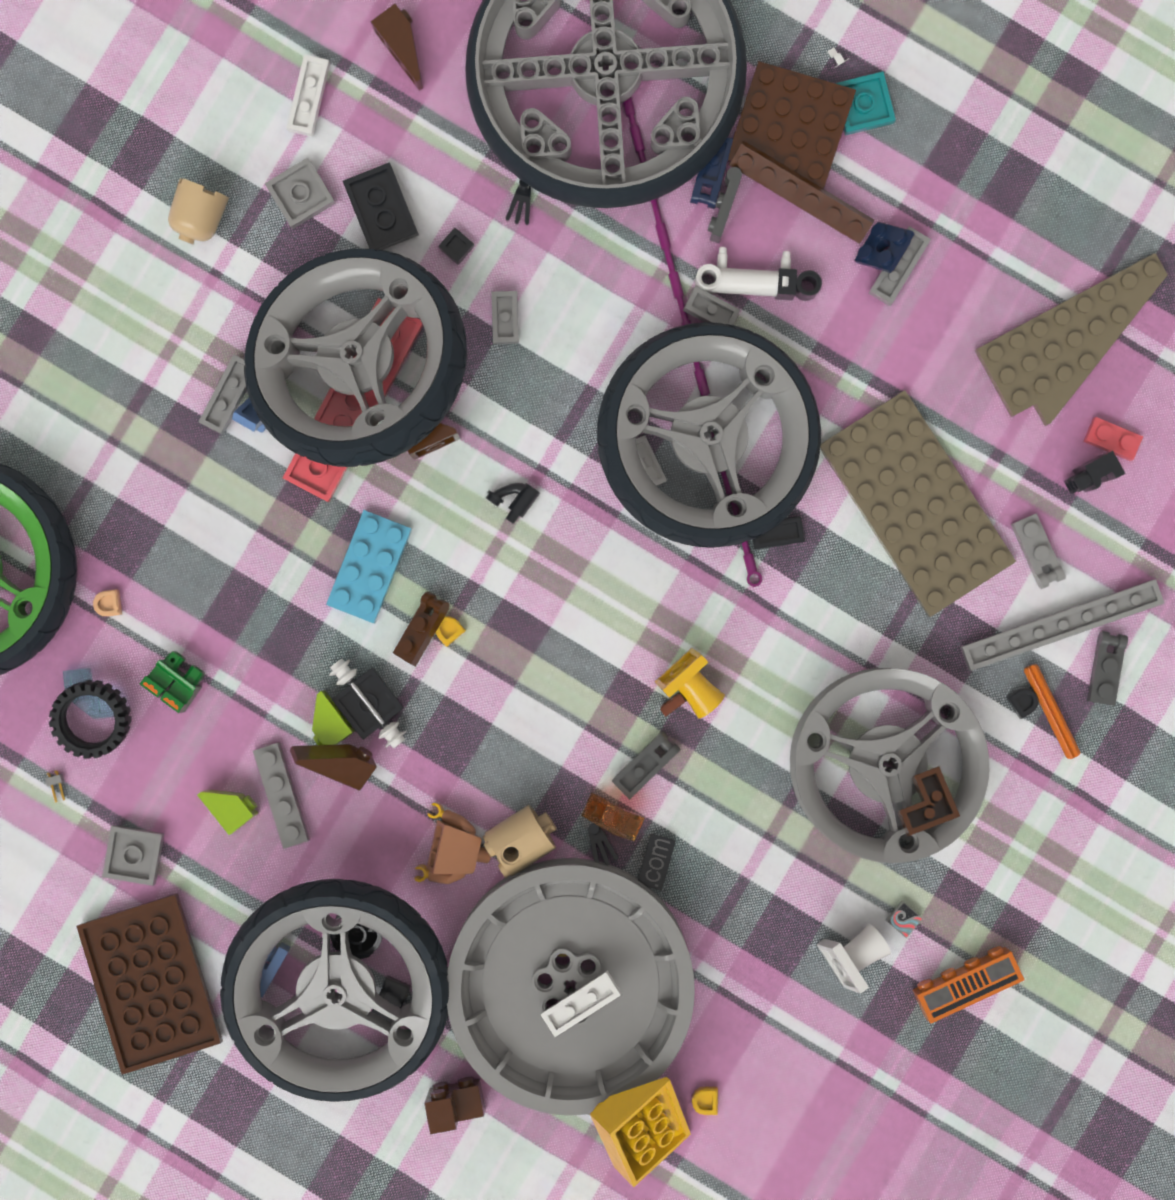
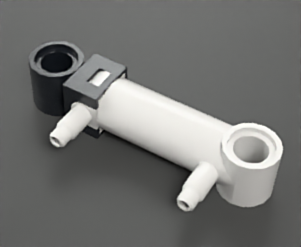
(779, 284)

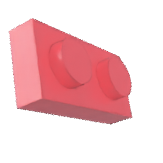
(1113, 438)

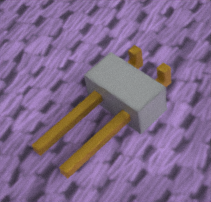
(58, 779)

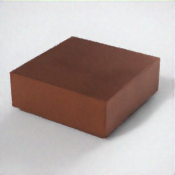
(672, 704)

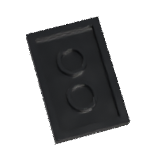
(380, 207)

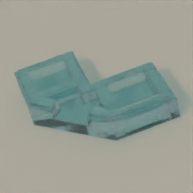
(89, 704)

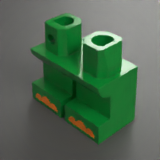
(173, 685)

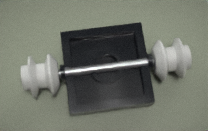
(367, 703)

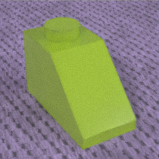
(329, 723)
(229, 808)

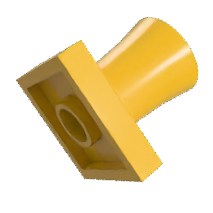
(693, 686)

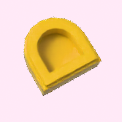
(449, 630)
(705, 1100)

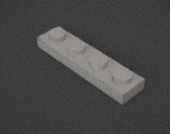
(281, 795)

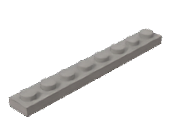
(1062, 625)

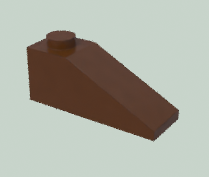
(396, 34)
(338, 762)

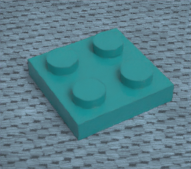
(870, 105)

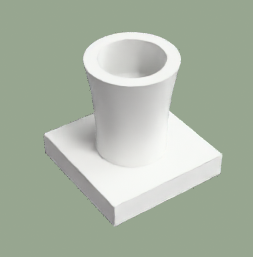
(855, 956)

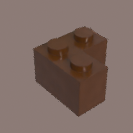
(935, 805)
(453, 1103)

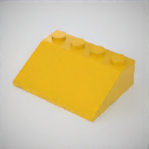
(640, 1127)

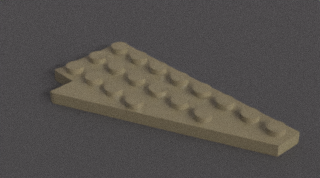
(1057, 350)

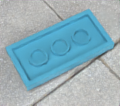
(369, 566)

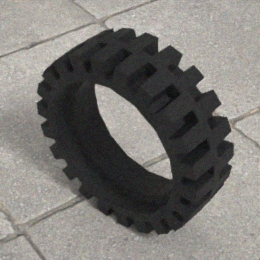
(67, 737)

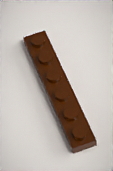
(801, 192)

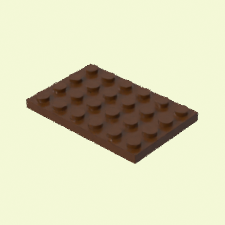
(149, 984)

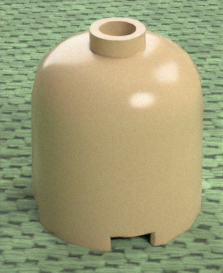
(196, 212)

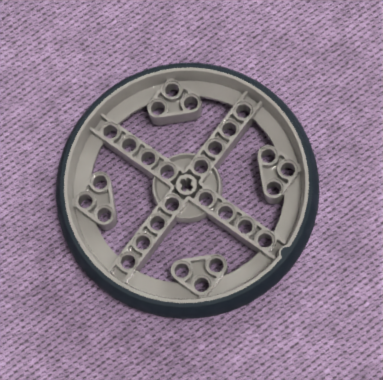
(598, 188)

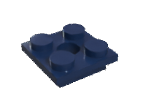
(882, 236)

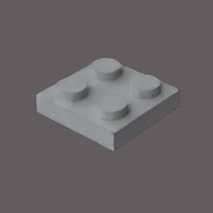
(300, 193)
(133, 855)

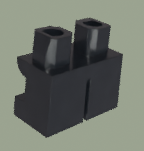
(1092, 473)

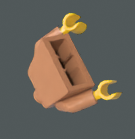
(453, 849)

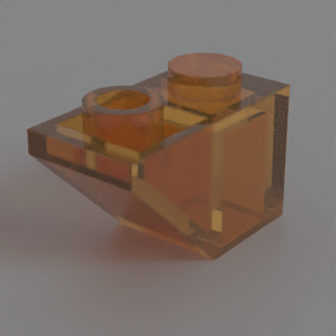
(612, 817)

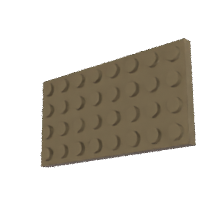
(917, 503)

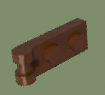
(421, 628)

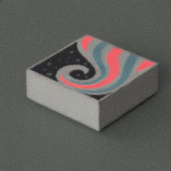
(904, 919)

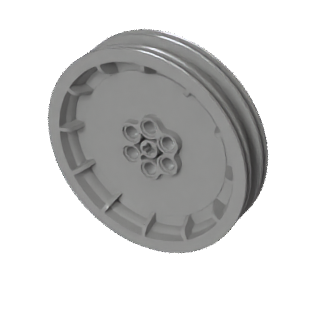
(516, 936)

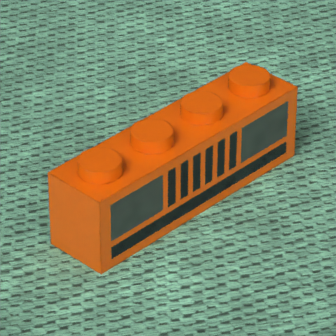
(967, 984)

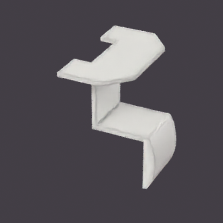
(837, 56)

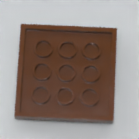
(794, 120)

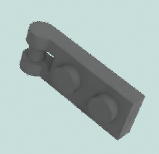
(725, 203)
(1107, 668)
(645, 765)

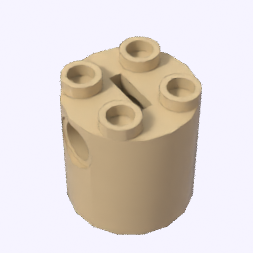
(525, 835)

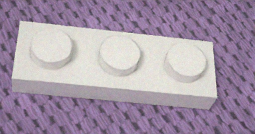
(308, 95)
(581, 1003)

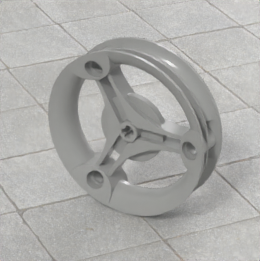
(907, 757)

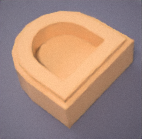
(108, 603)

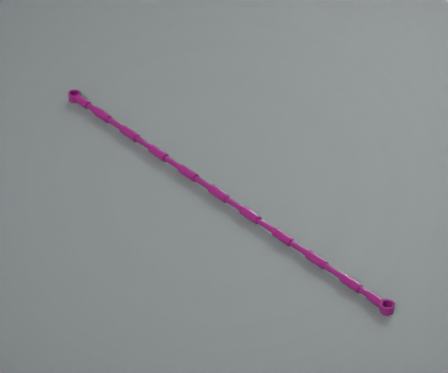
(678, 294)

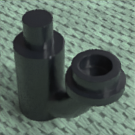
(521, 503)

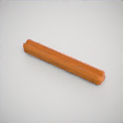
(1052, 711)

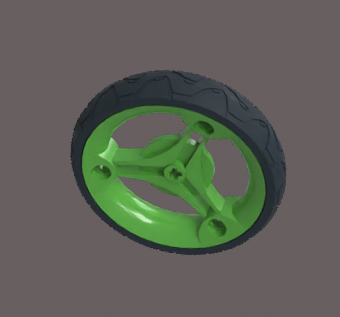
(54, 573)

